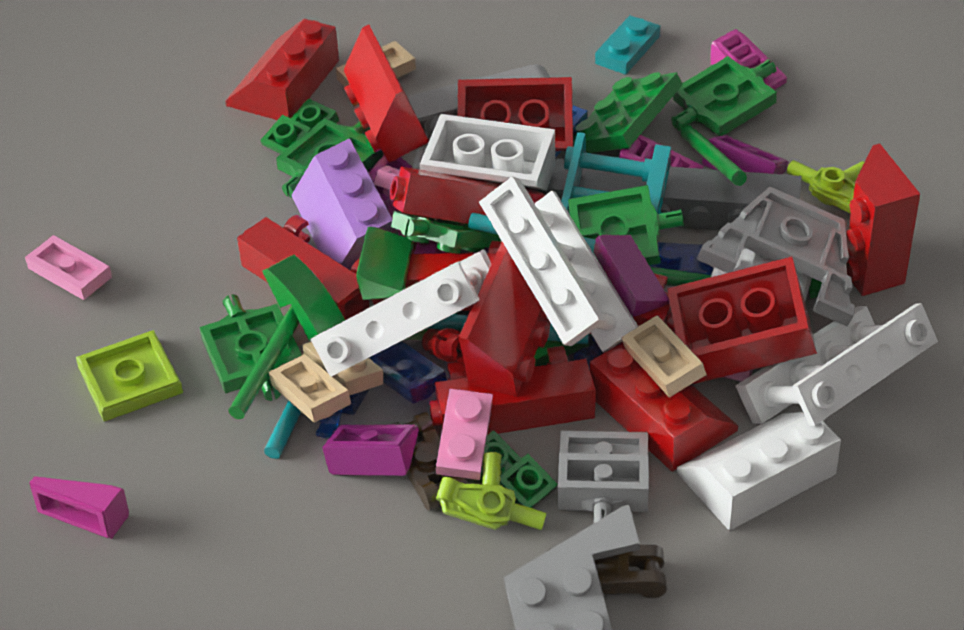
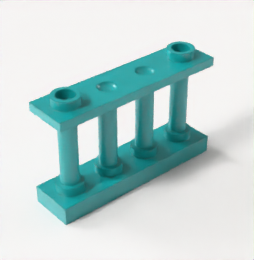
(653, 171)

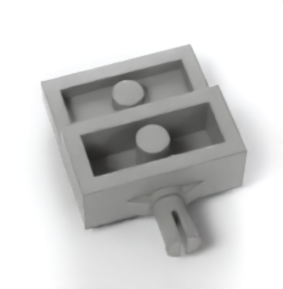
(603, 471)

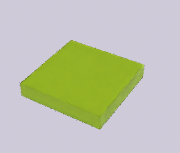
(129, 375)

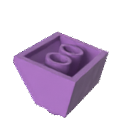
(340, 203)

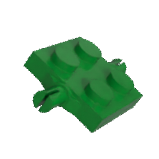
(725, 96)
(321, 137)
(624, 213)
(449, 234)
(240, 340)

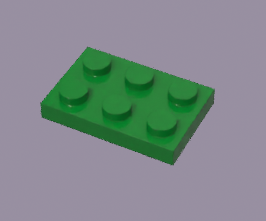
(627, 111)

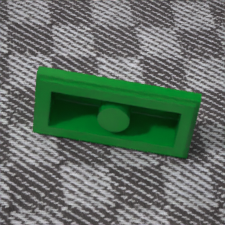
(383, 264)

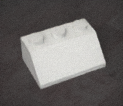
(491, 151)
(763, 467)

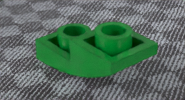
(289, 130)
(312, 303)
(520, 474)

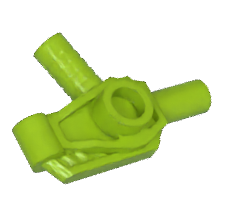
(828, 184)
(487, 502)

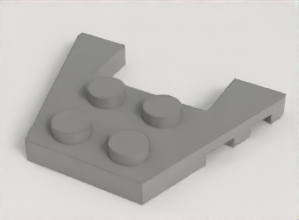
(786, 227)
(562, 584)

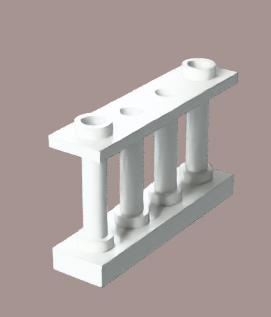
(558, 265)
(402, 314)
(845, 365)

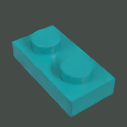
(627, 44)

